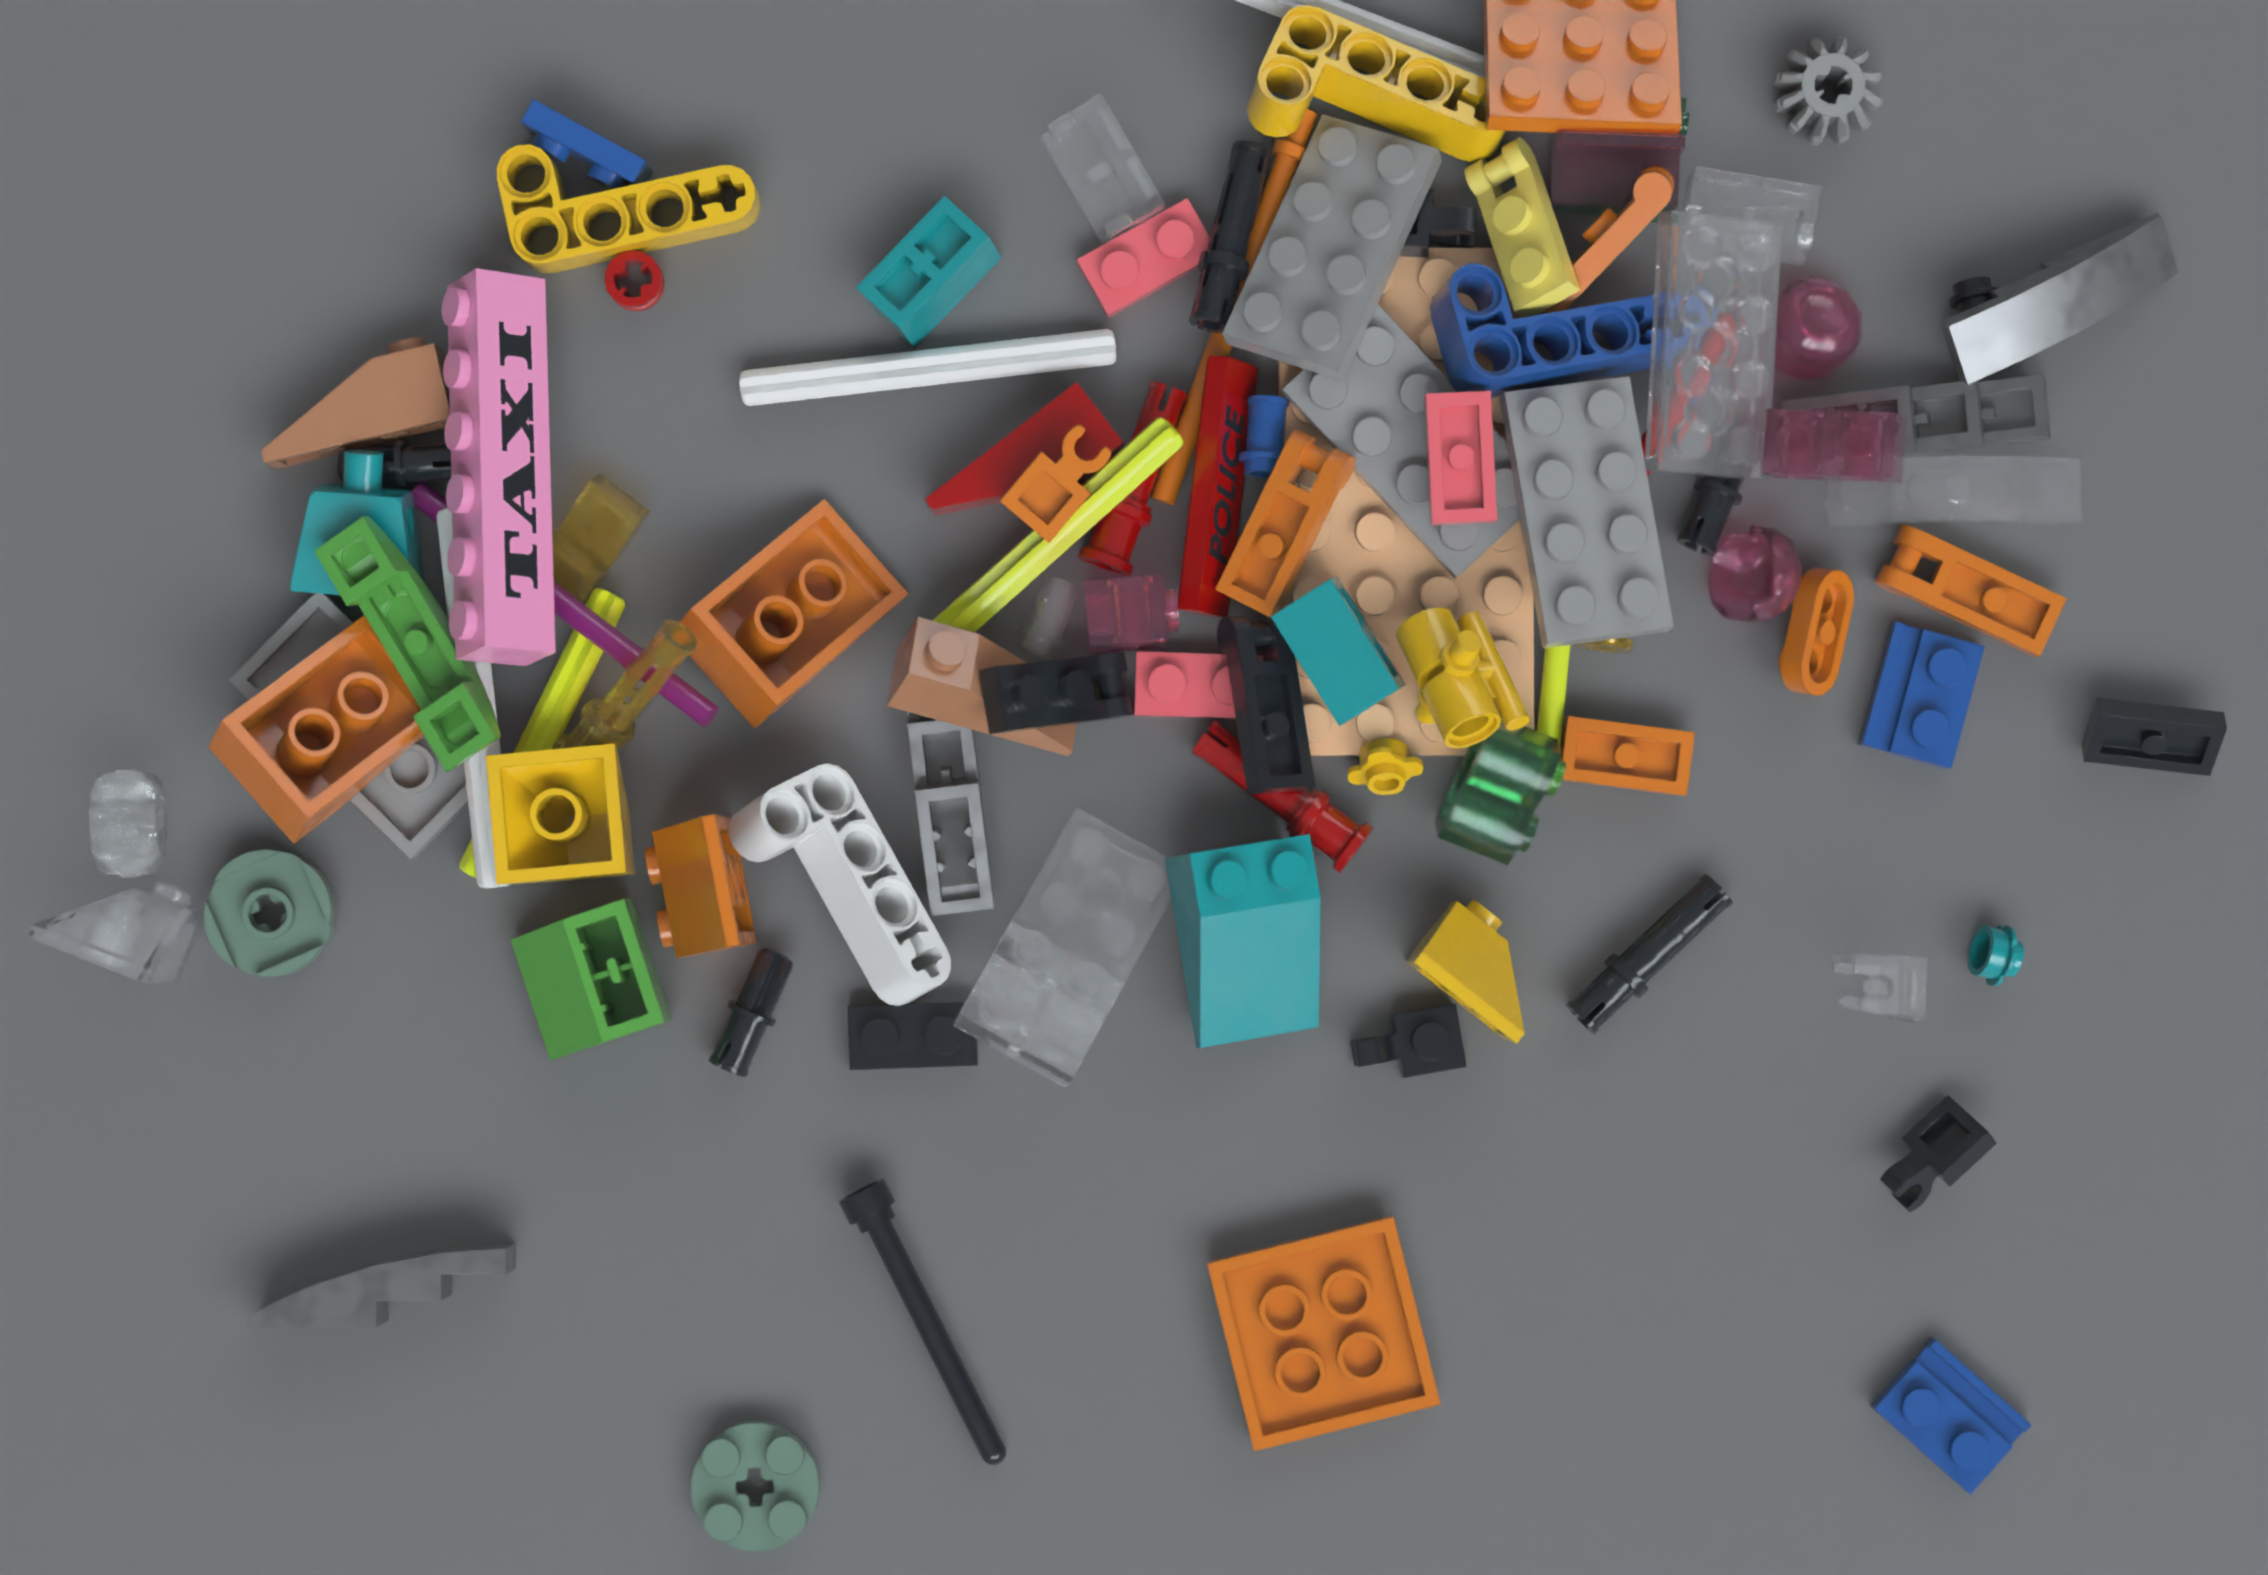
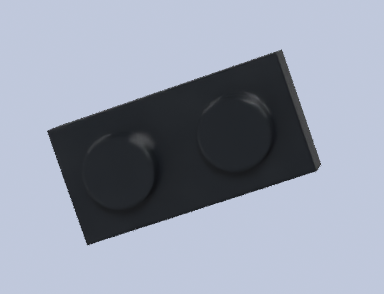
(2153, 736)
(908, 1037)

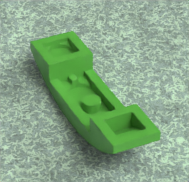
(417, 638)

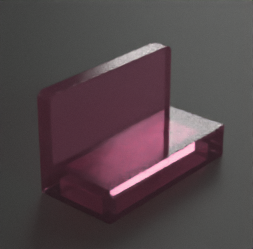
(1602, 166)

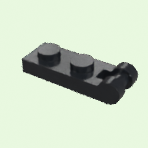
(1054, 693)
(1266, 706)

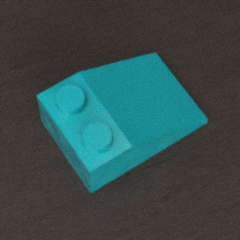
(1248, 938)

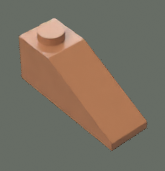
(376, 405)
(940, 680)

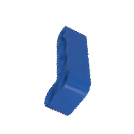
(1510, 341)

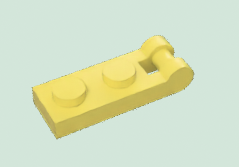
(1523, 230)

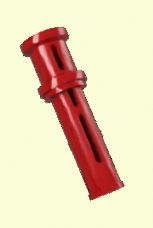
(1119, 529)
(1304, 811)

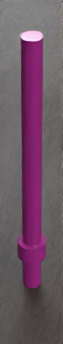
(597, 629)

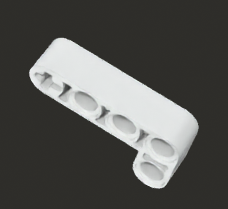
(854, 875)

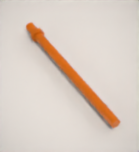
(1288, 156)

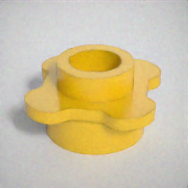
(1384, 766)

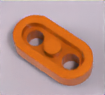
(1817, 632)

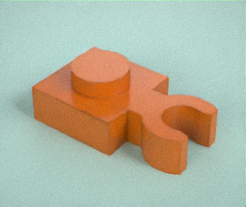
(1050, 490)

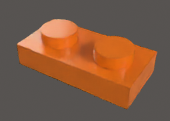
(1627, 755)

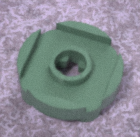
(237, 896)
(730, 1514)

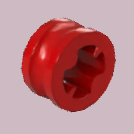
(649, 293)

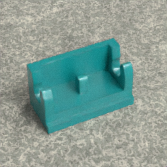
(929, 271)
(1338, 650)

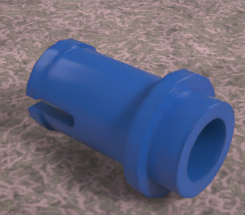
(1264, 434)

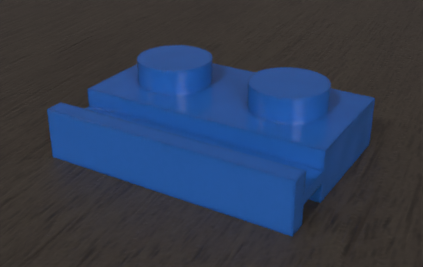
(1921, 695)
(1950, 1415)

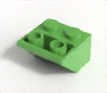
(591, 978)

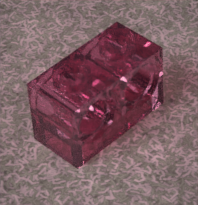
(1834, 445)
(1130, 613)

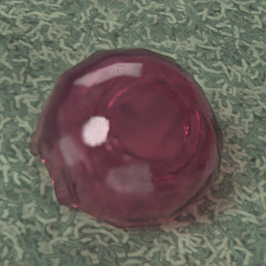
(1815, 328)
(1754, 575)

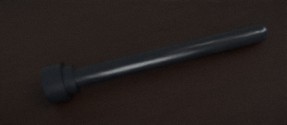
(872, 1212)

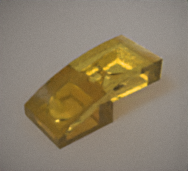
(594, 536)

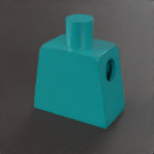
(337, 506)

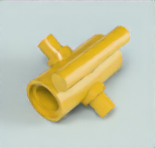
(1459, 677)

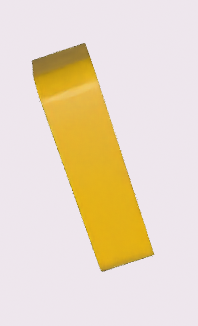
(1449, 119)
(633, 203)

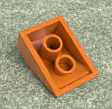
(790, 613)
(320, 731)
(701, 887)

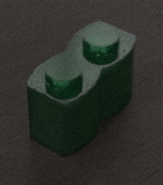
(1498, 790)

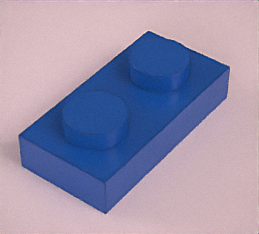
(563, 137)

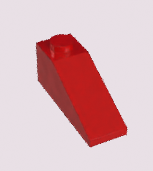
(999, 467)

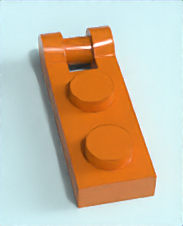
(1614, 232)
(1284, 524)
(1972, 591)

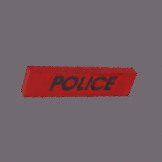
(1216, 485)

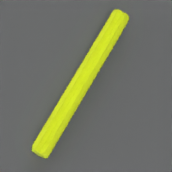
(1035, 554)
(562, 691)

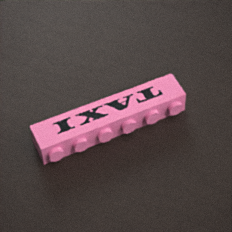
(499, 468)

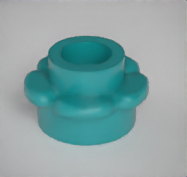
(1995, 954)

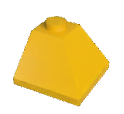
(559, 815)
(1472, 966)

